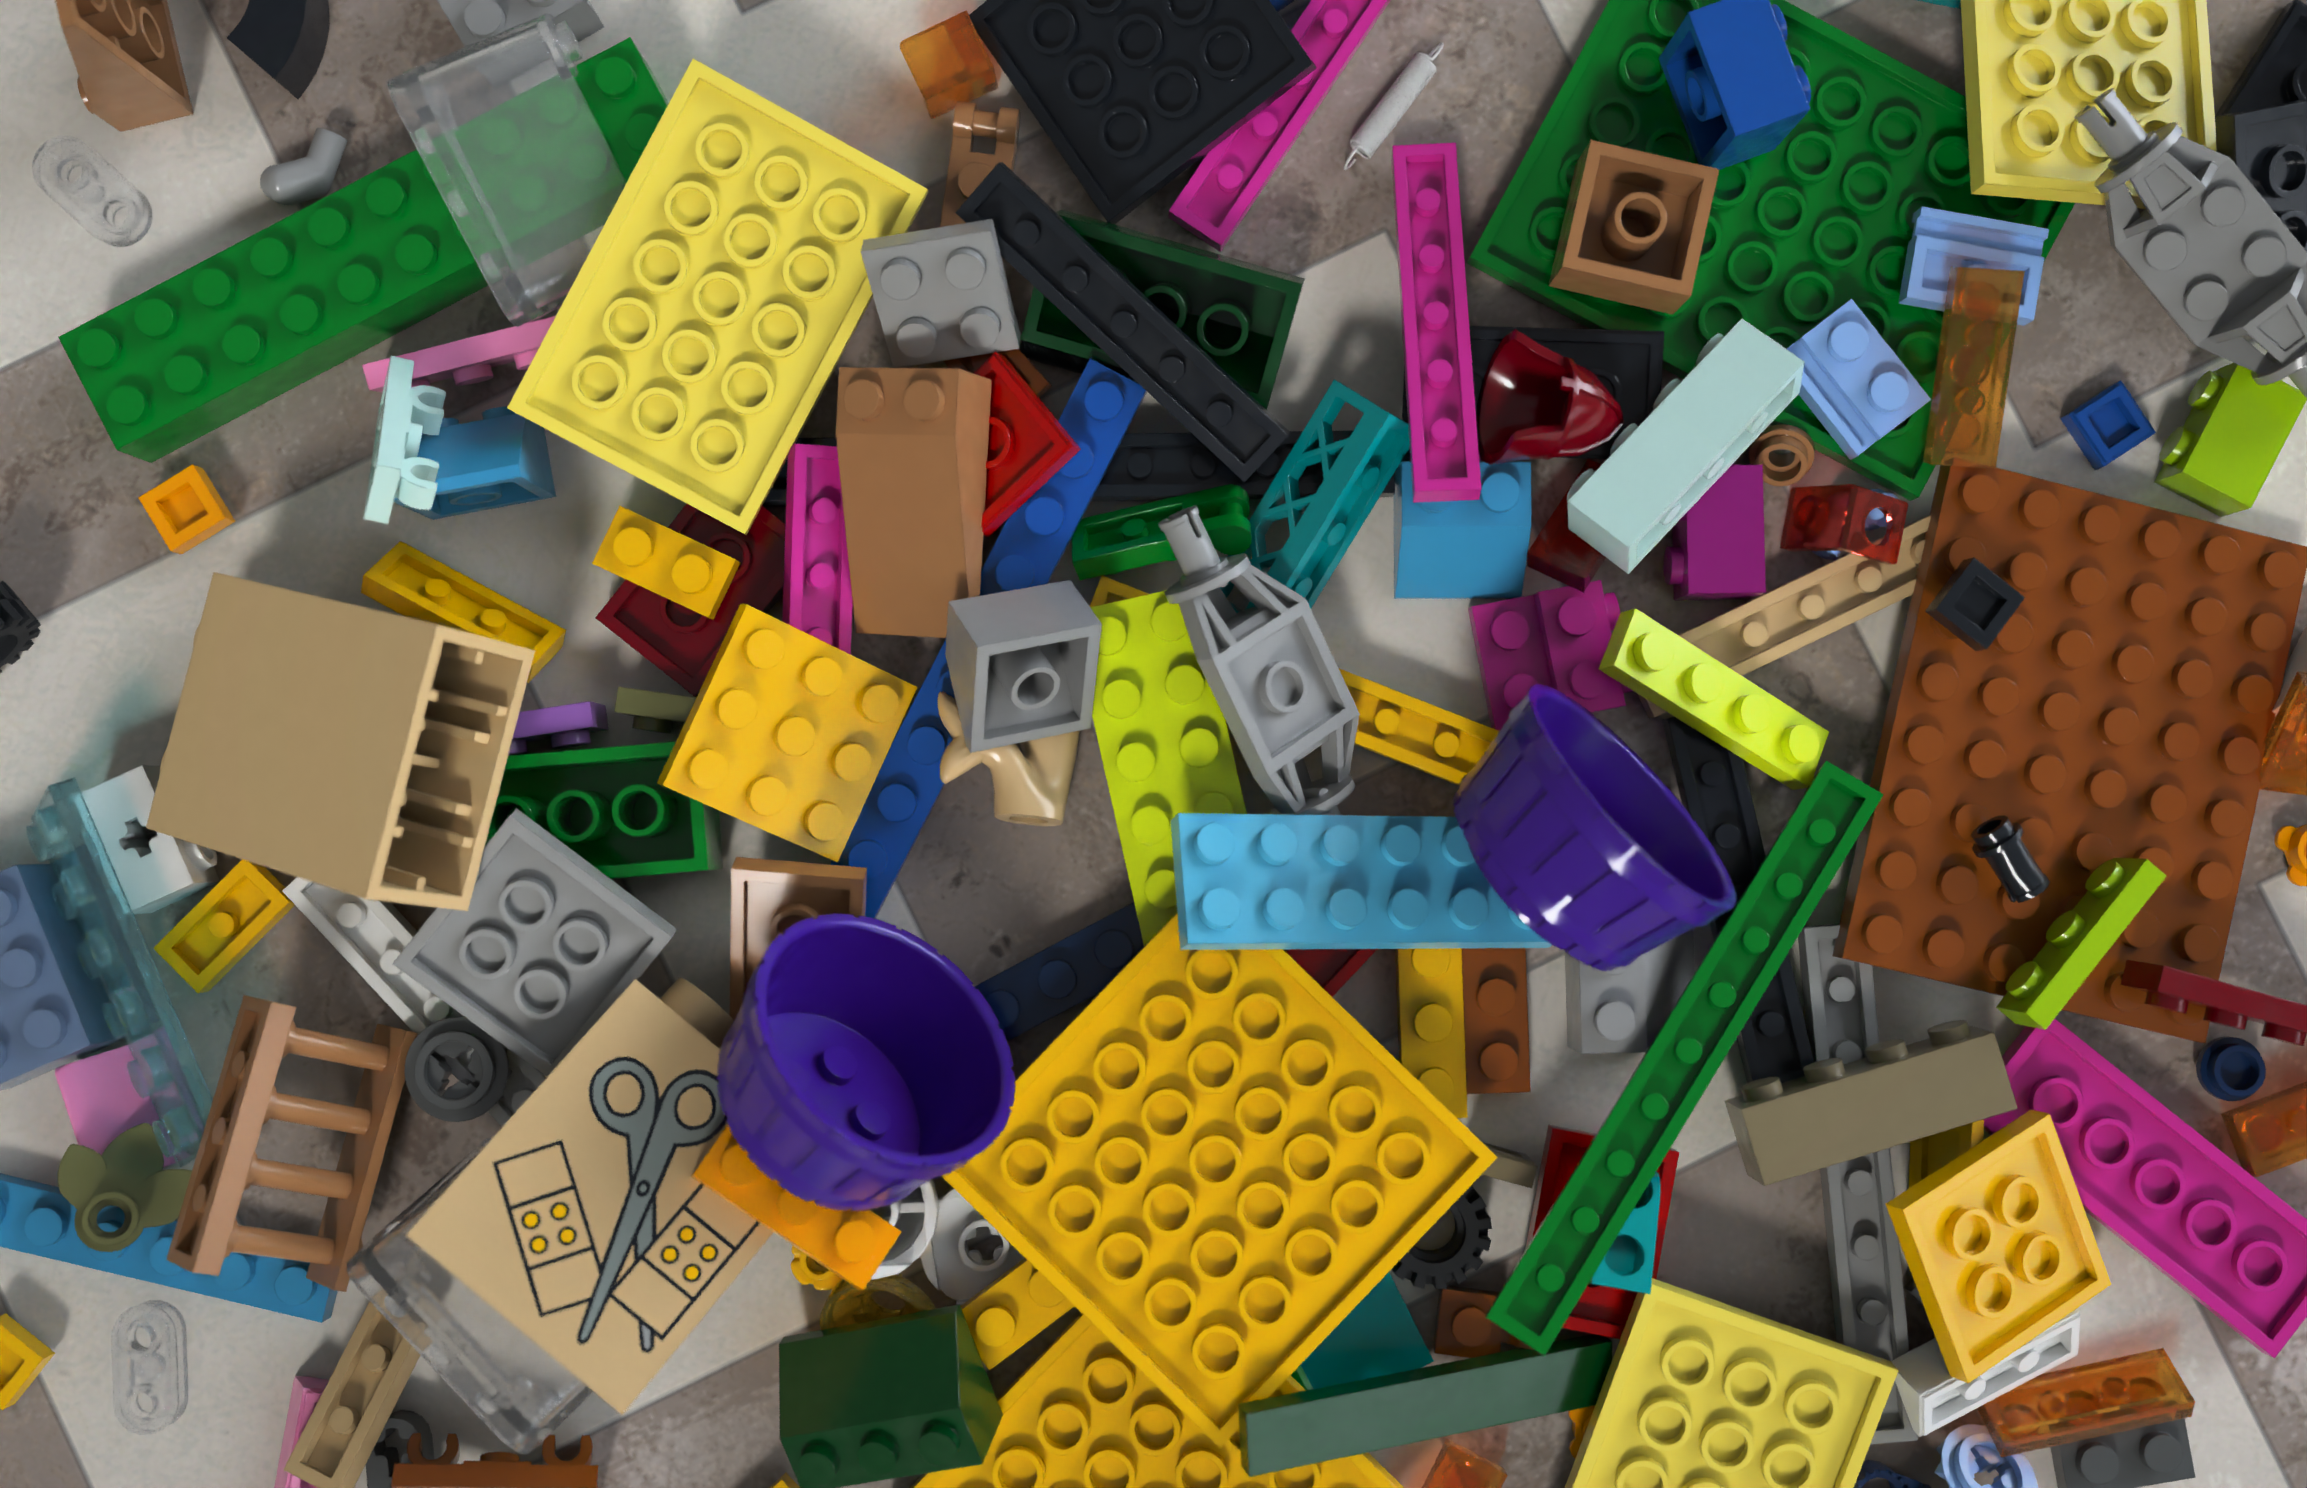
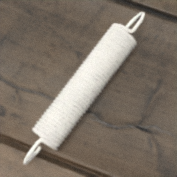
(1393, 105)

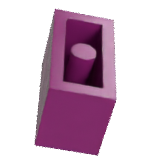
(1721, 541)

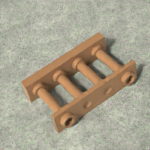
(246, 1101)

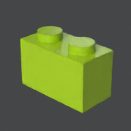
(2228, 439)

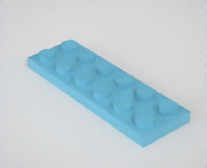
(1334, 885)

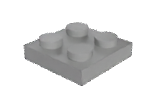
(941, 293)

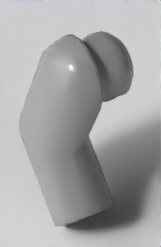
(308, 176)

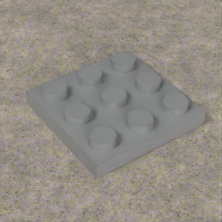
(538, 947)

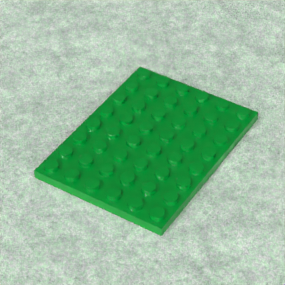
(1784, 229)

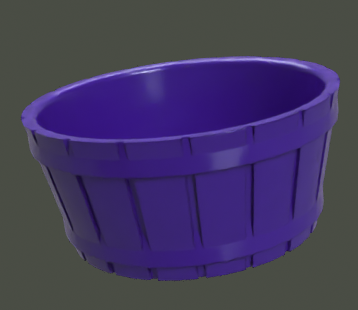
(1586, 836)
(862, 1064)

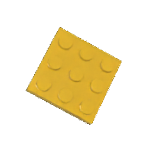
(787, 733)
(1998, 1245)

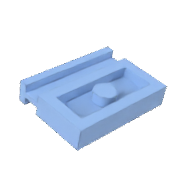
(1972, 241)
(1855, 380)

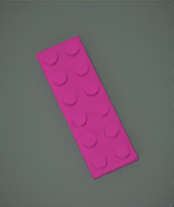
(2165, 1187)

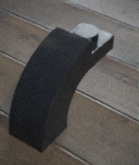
(285, 39)

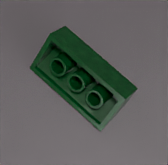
(1222, 303)

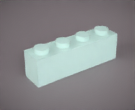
(1683, 444)

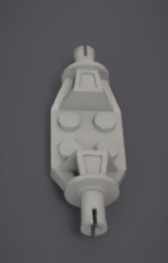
(2204, 244)
(1266, 672)

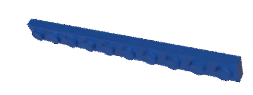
(1020, 558)

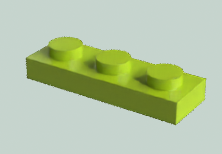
(2079, 941)

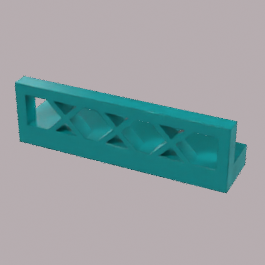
(1341, 502)

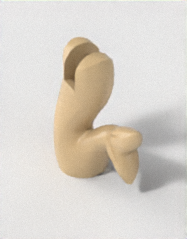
(1027, 784)

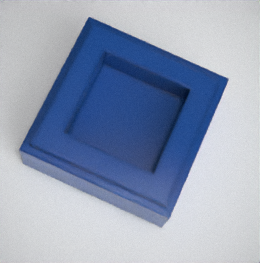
(2107, 425)

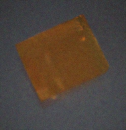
(949, 64)

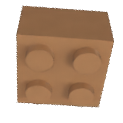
(1633, 227)

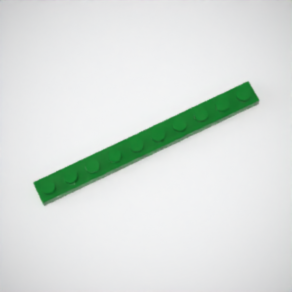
(1682, 1059)

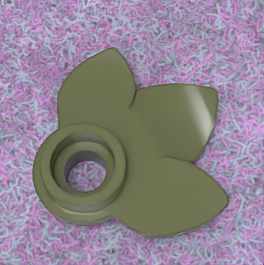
(125, 1177)

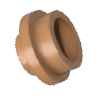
(1787, 468)

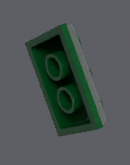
(885, 1399)

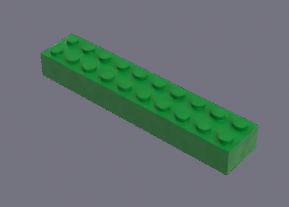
(310, 288)

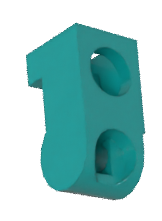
(1631, 1255)

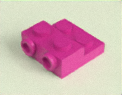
(1548, 641)

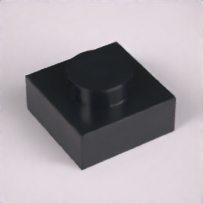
(1975, 604)

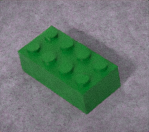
(612, 809)

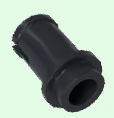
(2009, 858)

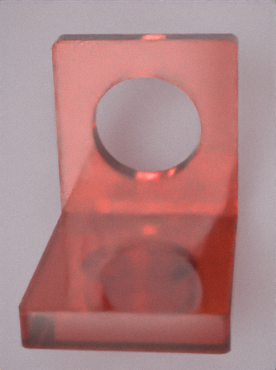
(1835, 521)

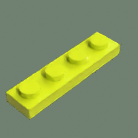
(1713, 699)

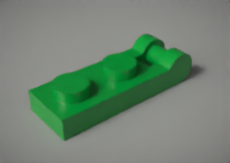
(1133, 538)

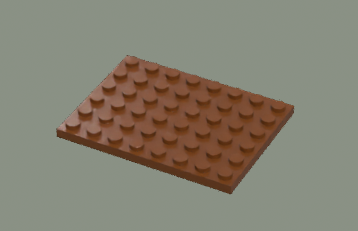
(2100, 719)

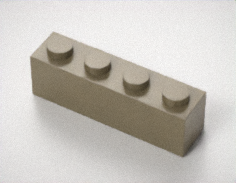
(1870, 1102)

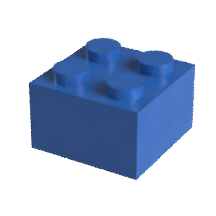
(1735, 80)

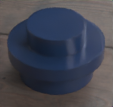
(2230, 1068)

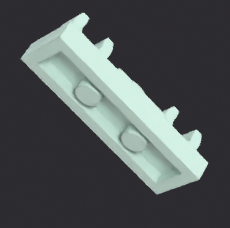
(401, 421)

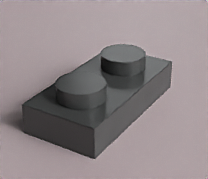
(2126, 1458)

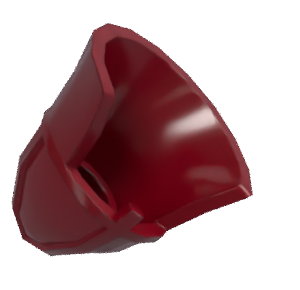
(1541, 405)

